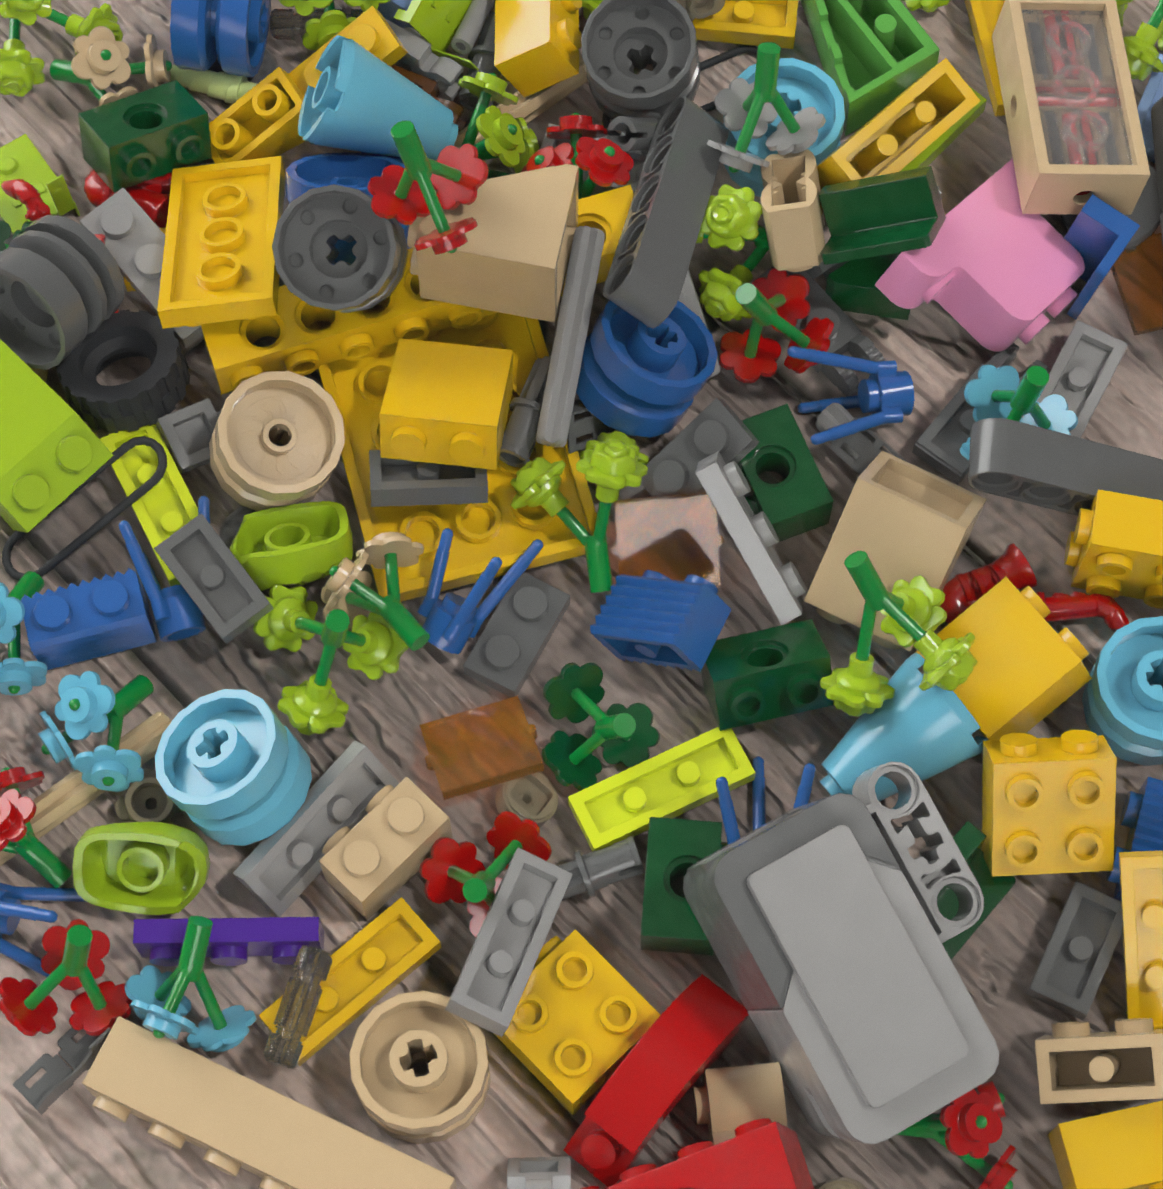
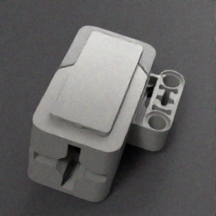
(845, 955)

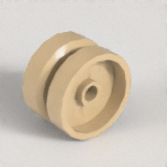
(272, 410)
(411, 1031)

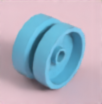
(800, 87)
(1127, 692)
(233, 767)

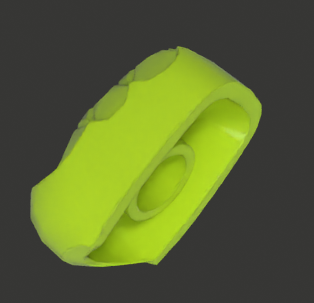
(293, 543)
(140, 867)

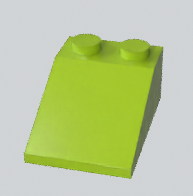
(42, 446)

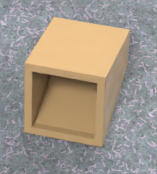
(514, 254)
(906, 526)

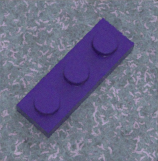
(230, 939)

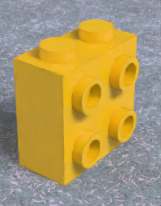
(446, 404)
(1119, 548)
(1021, 661)
(1048, 804)
(576, 1020)

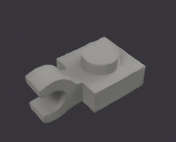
(539, 1173)

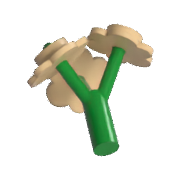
(103, 62)
(351, 591)

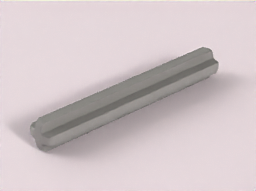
(570, 337)

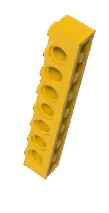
(358, 333)

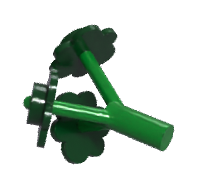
(622, 732)

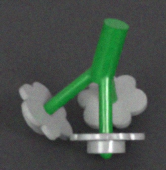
(750, 110)

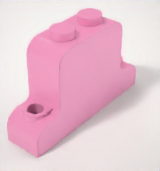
(990, 267)

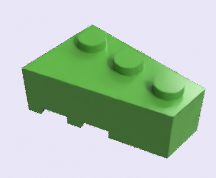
(869, 52)

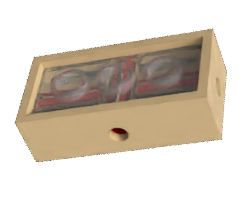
(1069, 105)

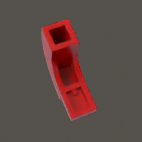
(655, 1078)

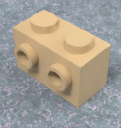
(384, 847)
(1100, 1065)

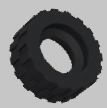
(134, 402)

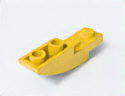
(268, 115)

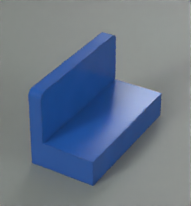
(1100, 238)

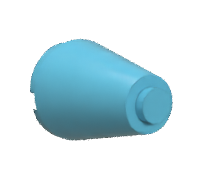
(363, 99)
(915, 727)

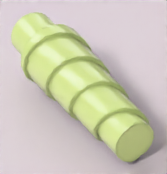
(214, 84)

